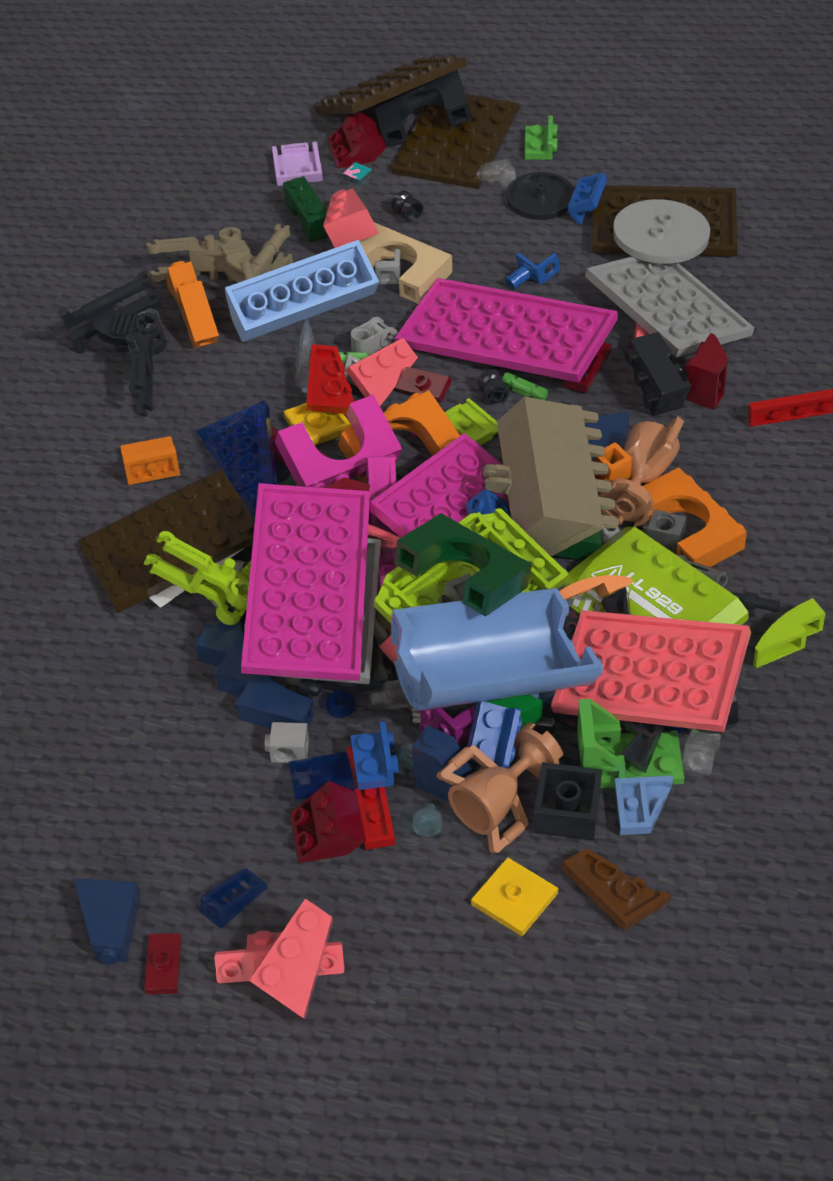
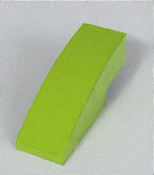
(789, 633)

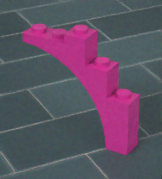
(380, 477)

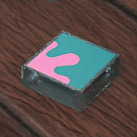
(357, 174)

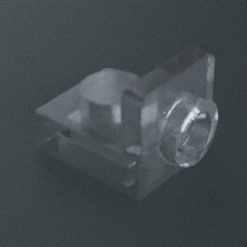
(497, 170)
(700, 752)

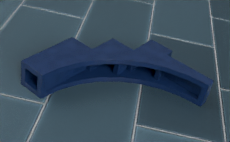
(258, 696)

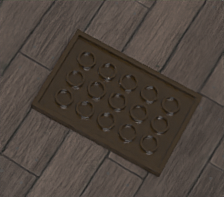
(389, 84)
(456, 152)
(715, 204)
(201, 515)

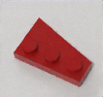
(327, 381)

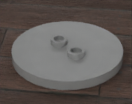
(661, 231)

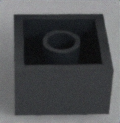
(567, 801)

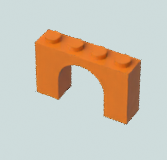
(418, 415)
(719, 537)

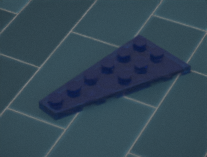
(244, 450)

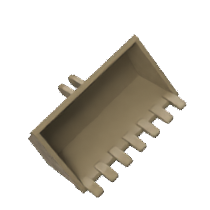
(551, 473)

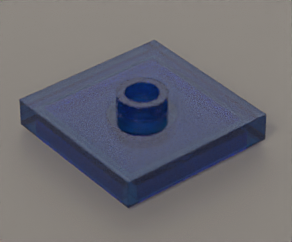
(312, 773)

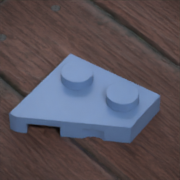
(640, 802)

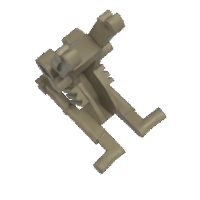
(225, 254)

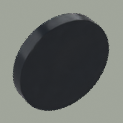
(539, 195)

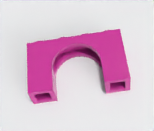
(314, 469)

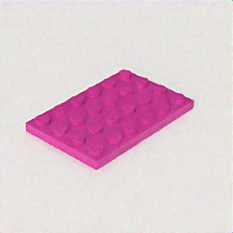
(436, 487)

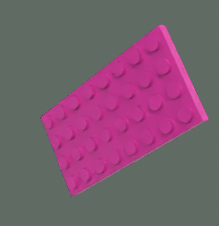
(508, 329)
(307, 583)

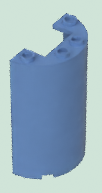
(462, 657)

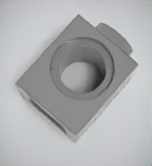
(287, 742)

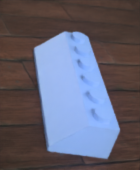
(300, 290)

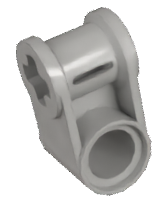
(372, 336)

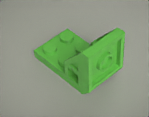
(602, 743)

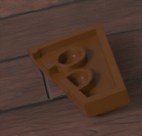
(616, 893)

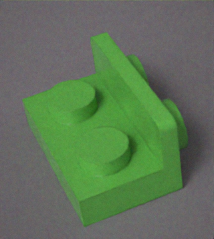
(541, 141)

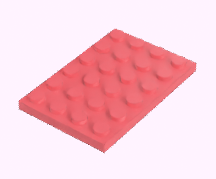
(659, 669)

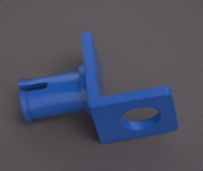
(528, 270)

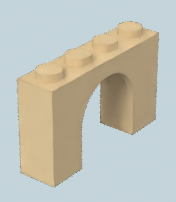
(427, 261)

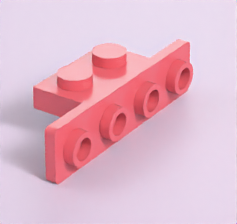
(242, 964)

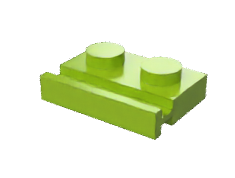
(473, 421)

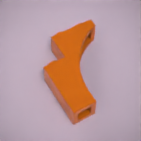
(192, 303)

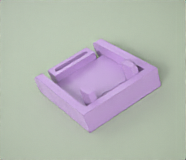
(297, 162)

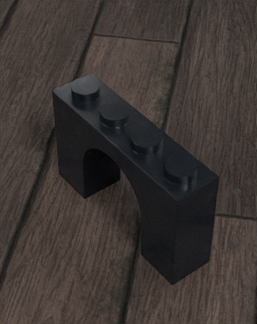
(443, 91)

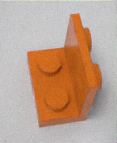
(150, 460)

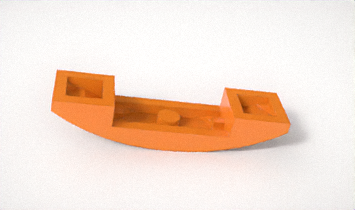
(603, 586)

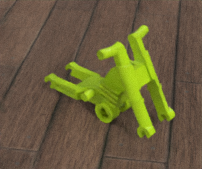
(210, 579)

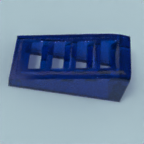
(221, 912)

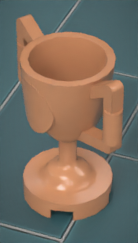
(652, 452)
(489, 793)

